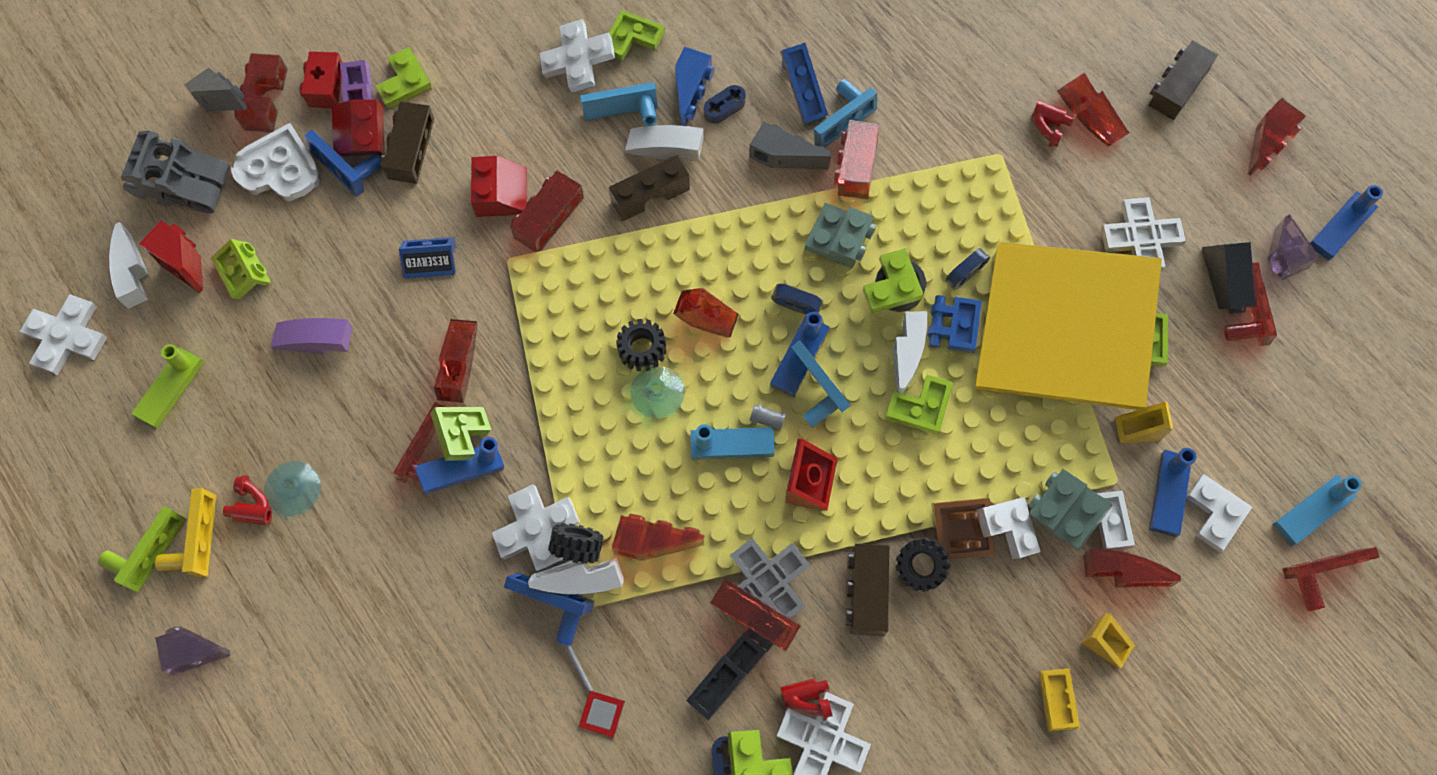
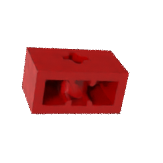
(321, 79)

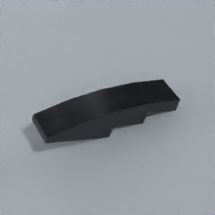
(729, 673)

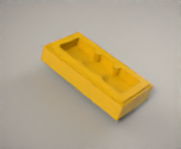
(1059, 700)

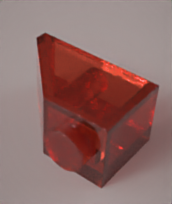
(705, 312)

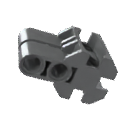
(183, 178)

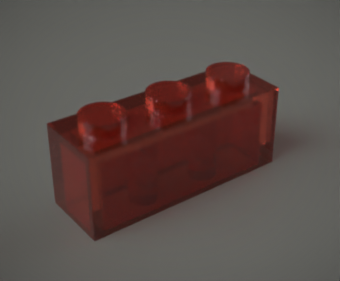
(857, 159)
(547, 211)

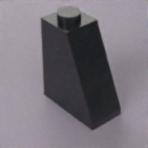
(1231, 275)

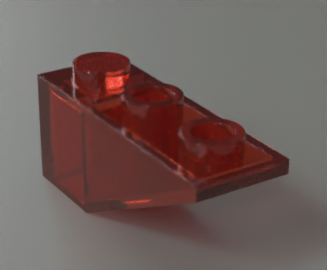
(1272, 131)
(648, 540)

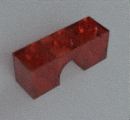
(262, 74)

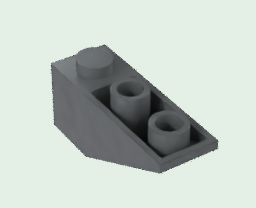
(215, 92)
(783, 150)

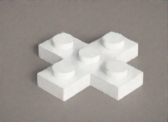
(577, 55)
(1142, 232)
(63, 334)
(534, 527)
(824, 740)

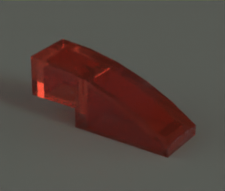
(1093, 110)
(456, 361)
(1128, 569)
(755, 614)

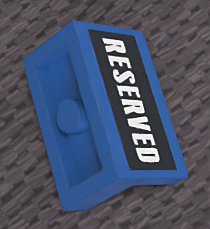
(428, 257)

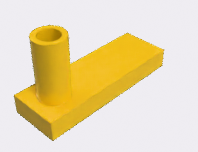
(198, 538)

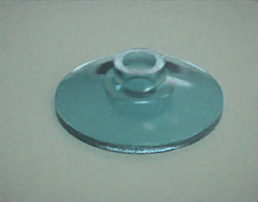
(659, 403)
(302, 494)

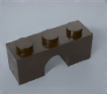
(633, 192)

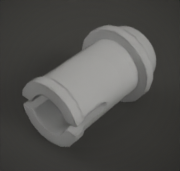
(767, 417)

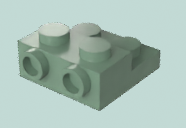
(840, 234)
(1069, 508)

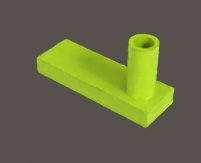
(168, 386)
(137, 568)

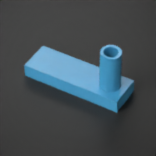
(621, 101)
(859, 108)
(833, 401)
(731, 443)
(1317, 508)

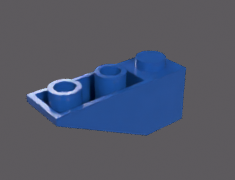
(692, 73)

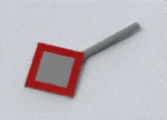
(600, 711)

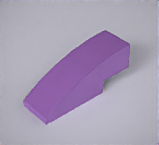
(356, 80)
(312, 335)

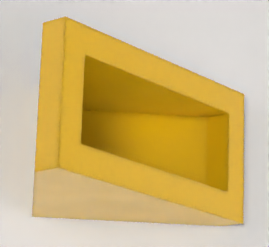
(1145, 425)
(1109, 640)

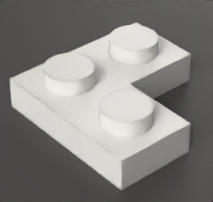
(1225, 512)
(1015, 521)
(1115, 526)

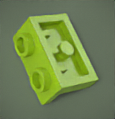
(239, 268)

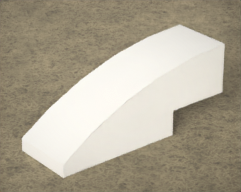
(665, 141)
(126, 268)
(909, 348)
(579, 578)

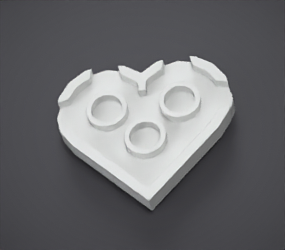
(277, 164)

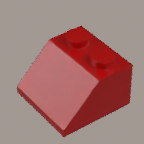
(358, 128)
(497, 186)
(175, 253)

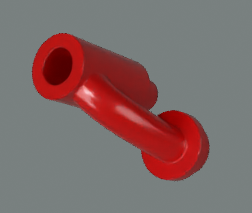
(1051, 114)
(249, 513)
(798, 694)

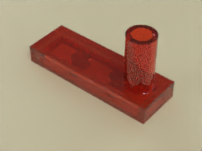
(1263, 323)
(406, 466)
(1306, 573)

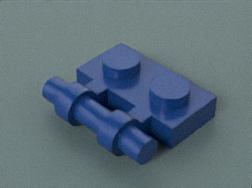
(963, 326)

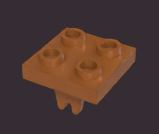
(959, 528)

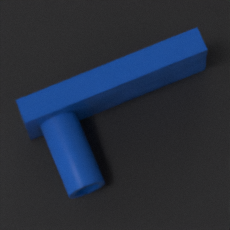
(803, 82)
(348, 176)
(1346, 222)
(791, 369)
(444, 474)
(1171, 491)
(572, 604)

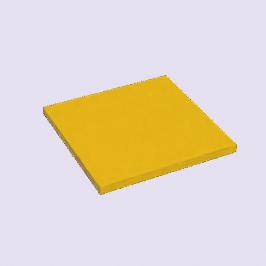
(1070, 325)

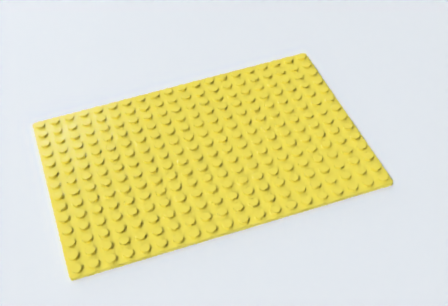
(885, 473)

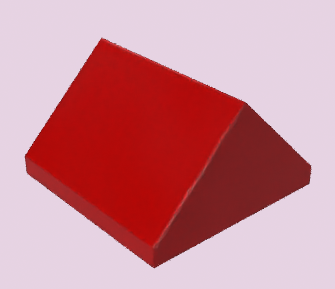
(811, 477)

